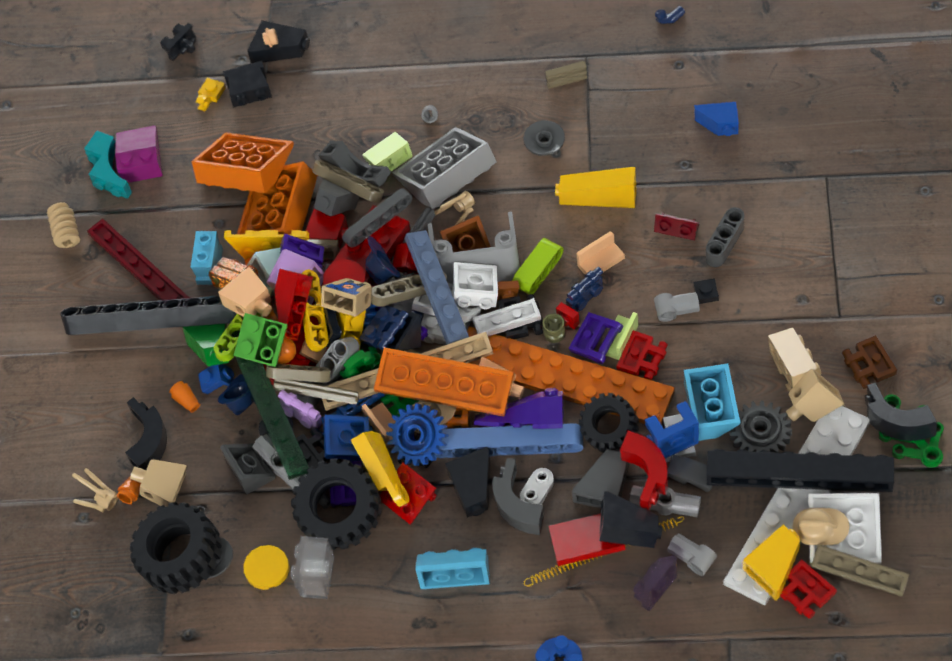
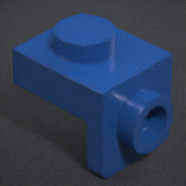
(215, 377)

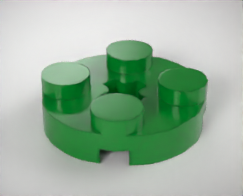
(361, 363)

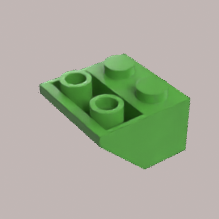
(260, 340)

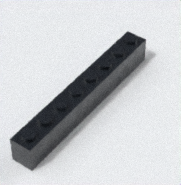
(800, 470)

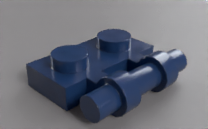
(585, 290)
(383, 327)

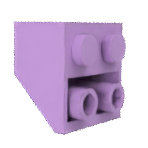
(296, 263)

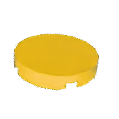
(266, 567)

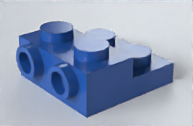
(338, 435)

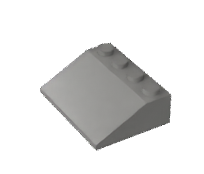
(445, 167)

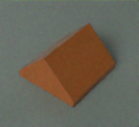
(466, 235)

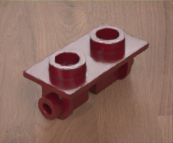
(676, 226)

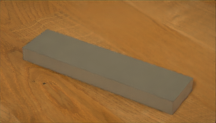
(860, 570)

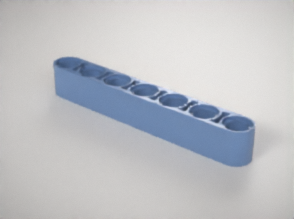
(512, 441)

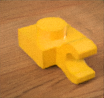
(209, 91)

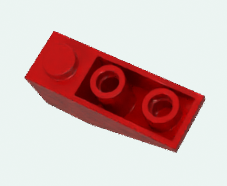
(291, 300)

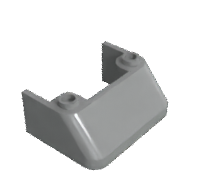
(503, 255)

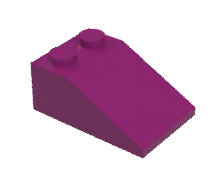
(138, 154)

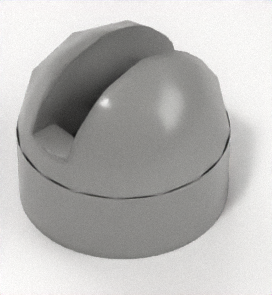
(426, 116)

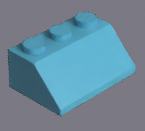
(712, 400)
(453, 568)

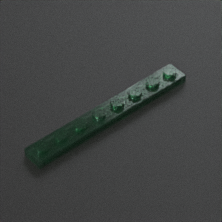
(273, 416)

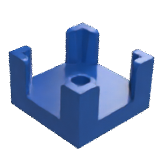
(675, 437)

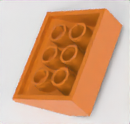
(242, 162)
(284, 204)

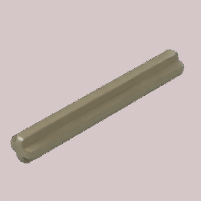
(317, 391)

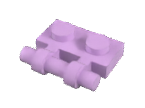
(302, 411)

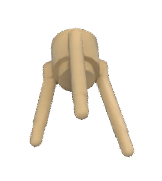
(461, 203)
(105, 497)

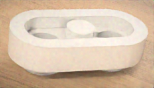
(538, 487)

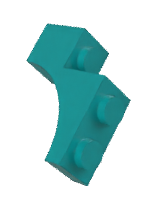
(101, 152)

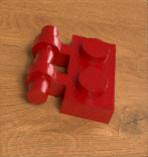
(635, 353)
(811, 585)

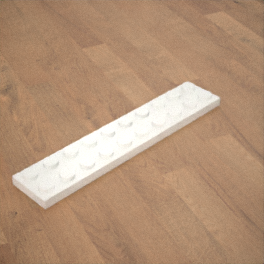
(833, 433)

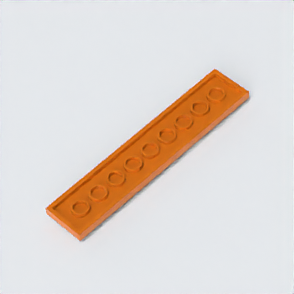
(577, 378)

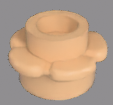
(270, 37)

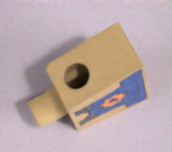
(352, 299)

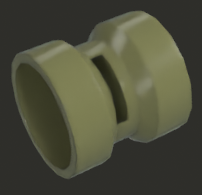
(554, 328)

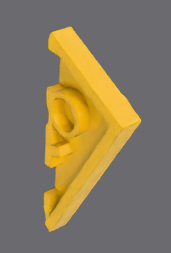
(257, 241)

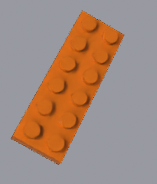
(444, 381)

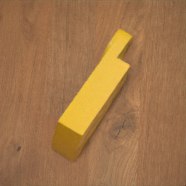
(380, 466)

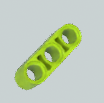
(538, 266)

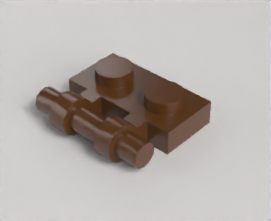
(875, 358)

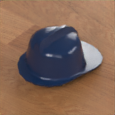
(378, 264)
(237, 396)

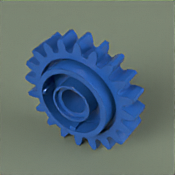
(404, 430)

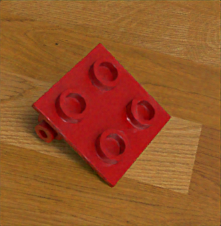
(418, 490)

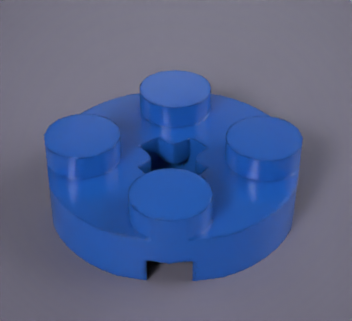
(561, 647)

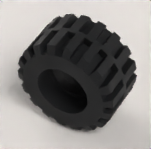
(596, 410)

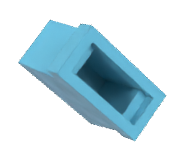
(205, 255)

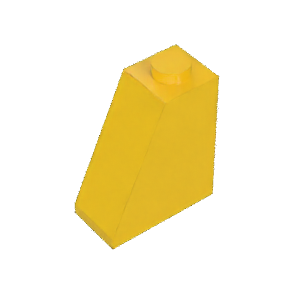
(773, 560)

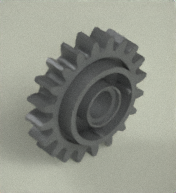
(760, 417)

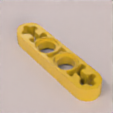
(318, 312)

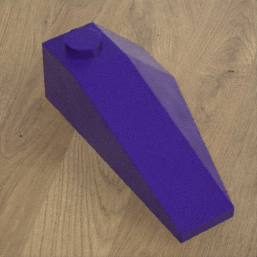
(541, 409)

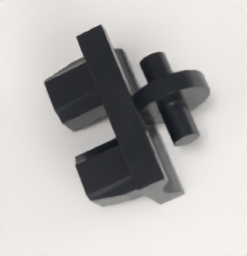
(181, 43)

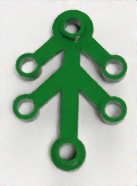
(924, 449)

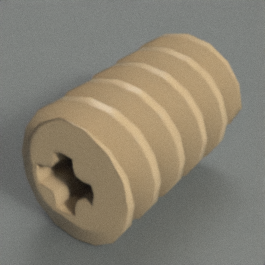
(63, 225)

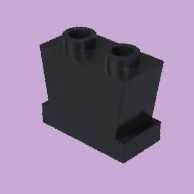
(247, 84)

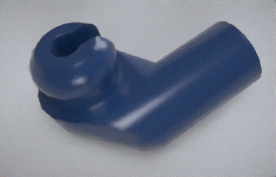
(669, 18)

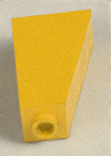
(599, 188)

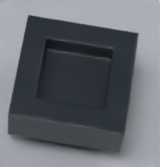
(706, 290)

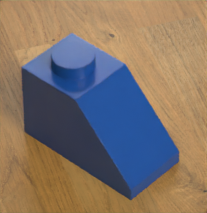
(718, 117)

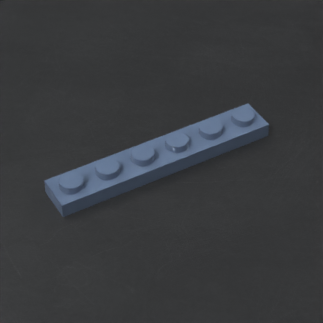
(436, 286)

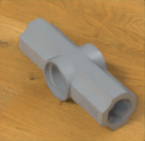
(264, 448)
(679, 503)

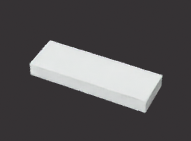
(507, 318)

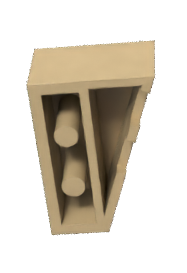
(791, 356)

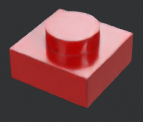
(570, 316)

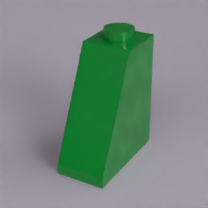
(202, 341)

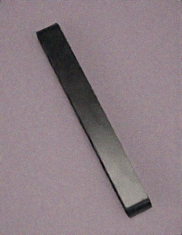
(145, 315)

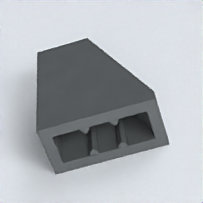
(334, 199)
(605, 475)

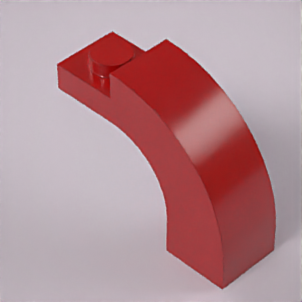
(645, 454)

